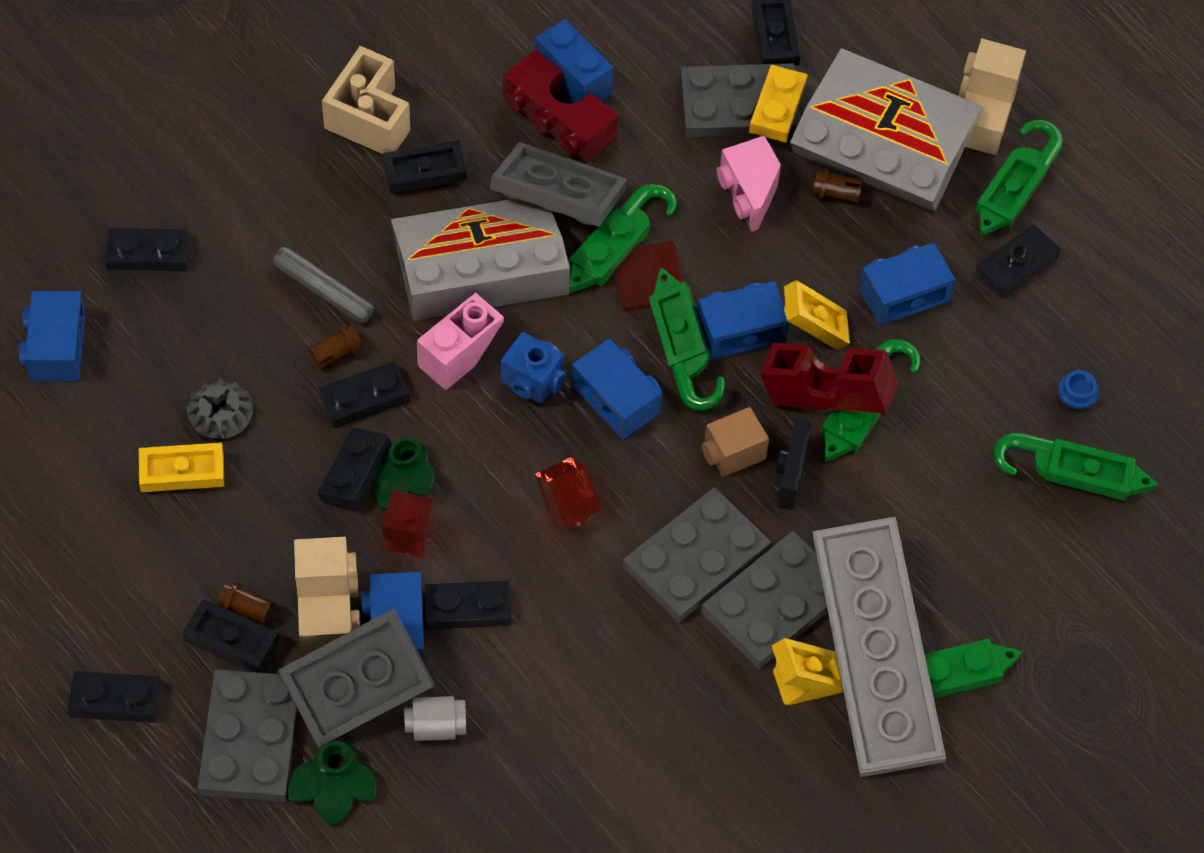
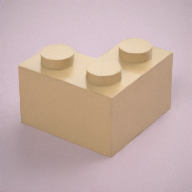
(993, 84)
(362, 103)
(325, 584)

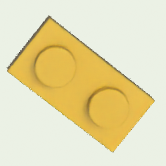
(778, 103)
(816, 315)
(181, 467)

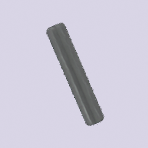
(323, 285)

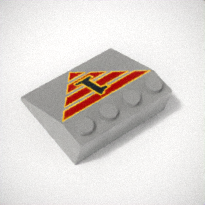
(885, 129)
(492, 249)

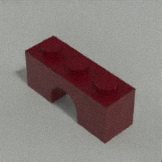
(578, 127)
(800, 380)

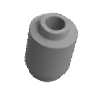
(435, 718)

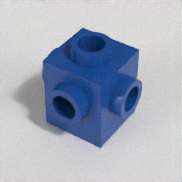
(533, 368)

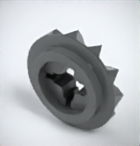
(224, 423)

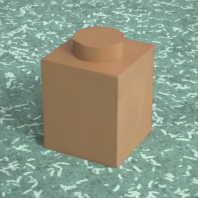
(735, 442)

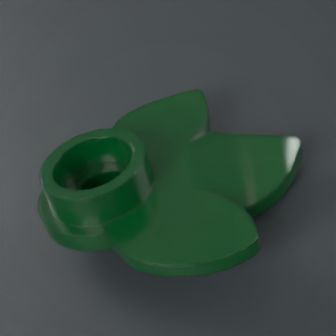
(404, 471)
(332, 788)

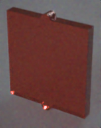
(639, 273)

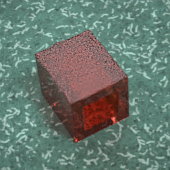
(568, 493)
(408, 524)

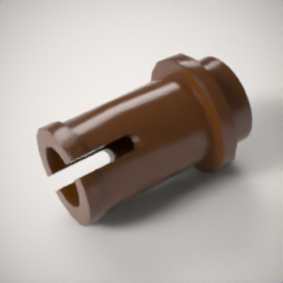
(836, 186)
(335, 347)
(246, 603)

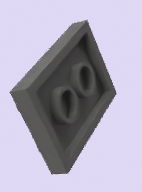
(723, 98)
(558, 184)
(696, 554)
(770, 600)
(356, 677)
(248, 737)

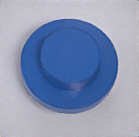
(1078, 390)

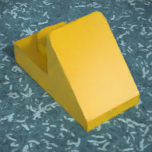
(805, 671)

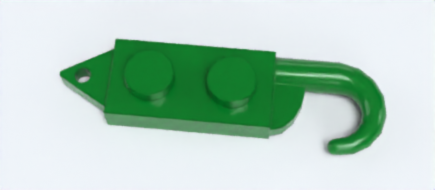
(1017, 180)
(615, 238)
(683, 339)
(848, 429)
(1077, 466)
(968, 667)

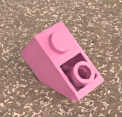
(752, 178)
(458, 341)

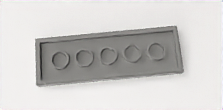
(878, 647)

